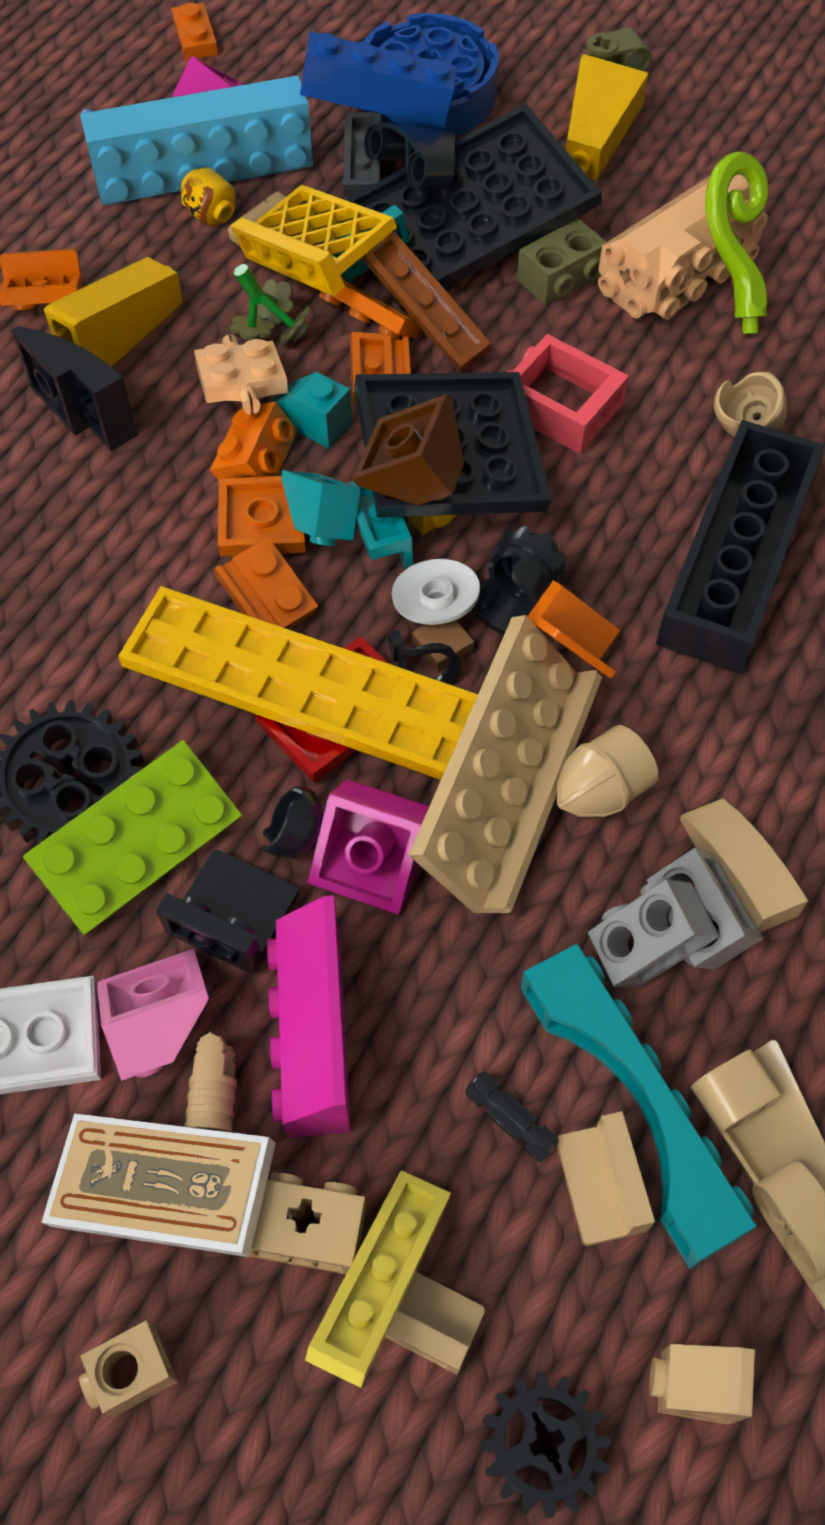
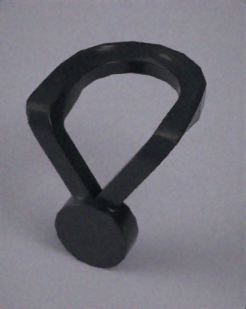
(399, 652)

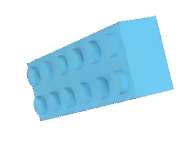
(233, 130)

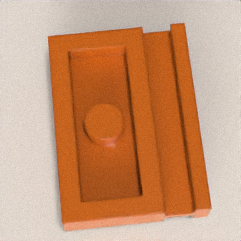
(378, 355)
(266, 586)

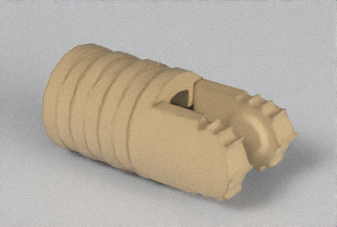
(212, 1086)

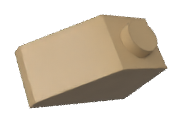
(704, 1382)

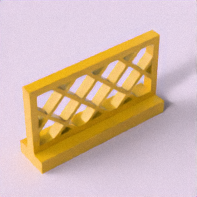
(295, 254)

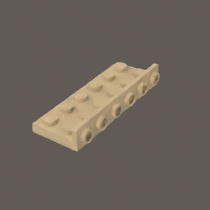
(505, 771)

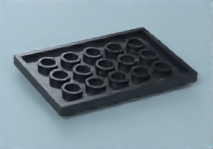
(504, 193)

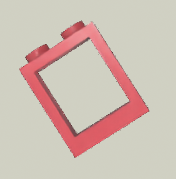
(555, 420)

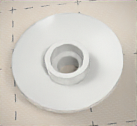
(435, 591)

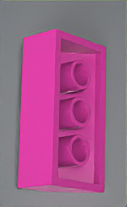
(311, 1022)

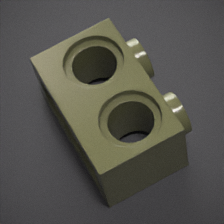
(560, 261)

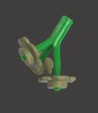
(273, 305)

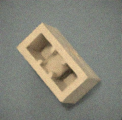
(324, 1245)

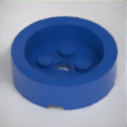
(457, 44)

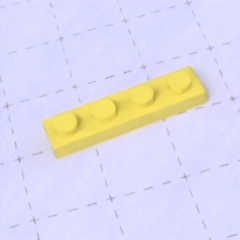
(378, 1280)

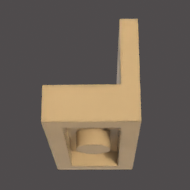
(605, 1181)
(436, 1323)

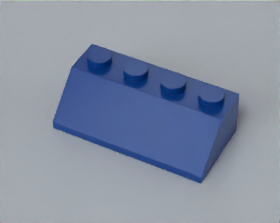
(377, 79)

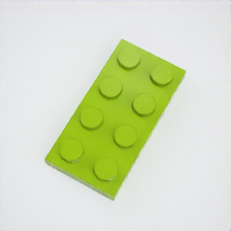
(132, 837)

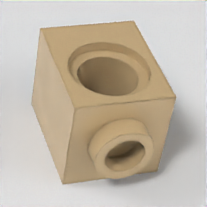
(153, 1373)

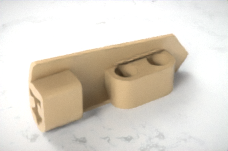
(779, 1148)

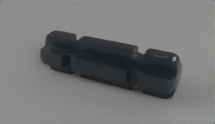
(512, 1116)

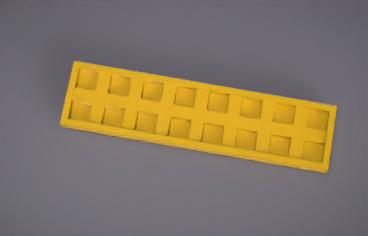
(299, 681)

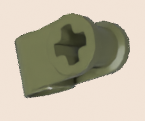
(620, 47)

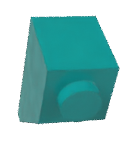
(317, 408)
(321, 506)

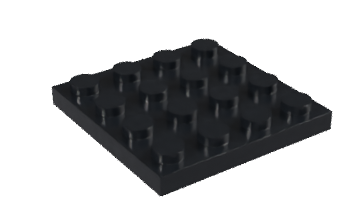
(495, 436)

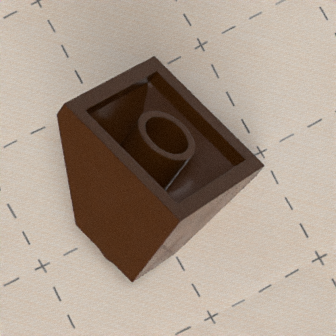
(413, 453)

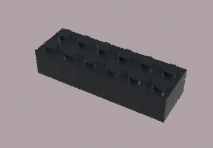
(739, 546)

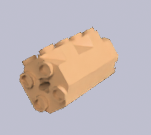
(670, 253)

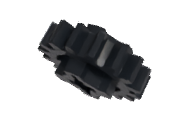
(568, 1432)

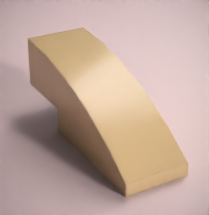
(748, 861)

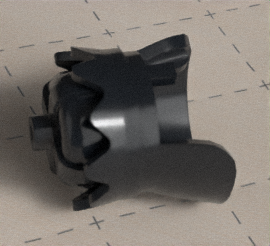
(519, 575)

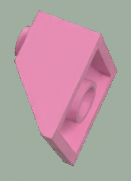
(151, 1012)

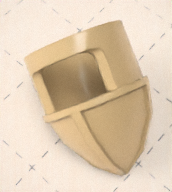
(606, 774)

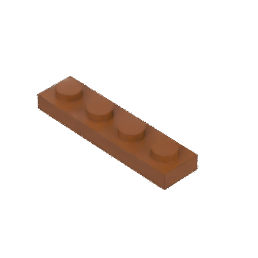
(427, 302)

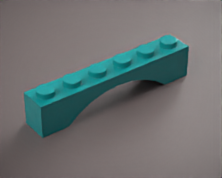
(696, 1198)

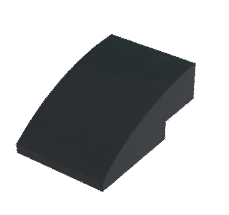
(76, 386)

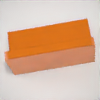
(575, 626)

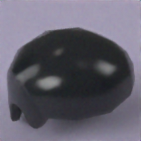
(294, 824)

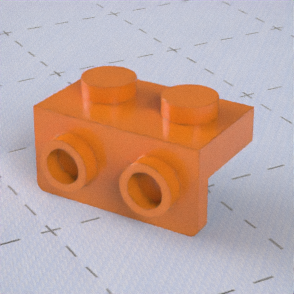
(38, 277)
(255, 444)

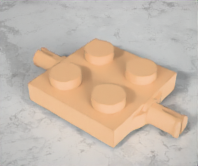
(240, 372)

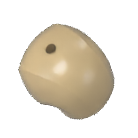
(752, 397)

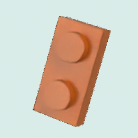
(194, 31)

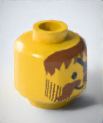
(208, 196)

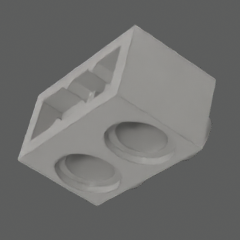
(721, 903)
(655, 943)

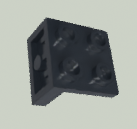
(229, 910)

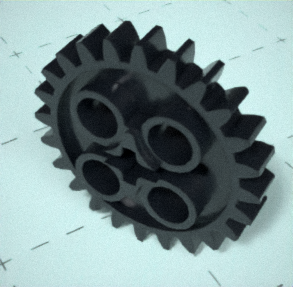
(91, 740)

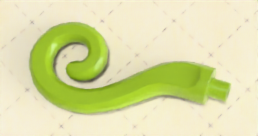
(748, 282)

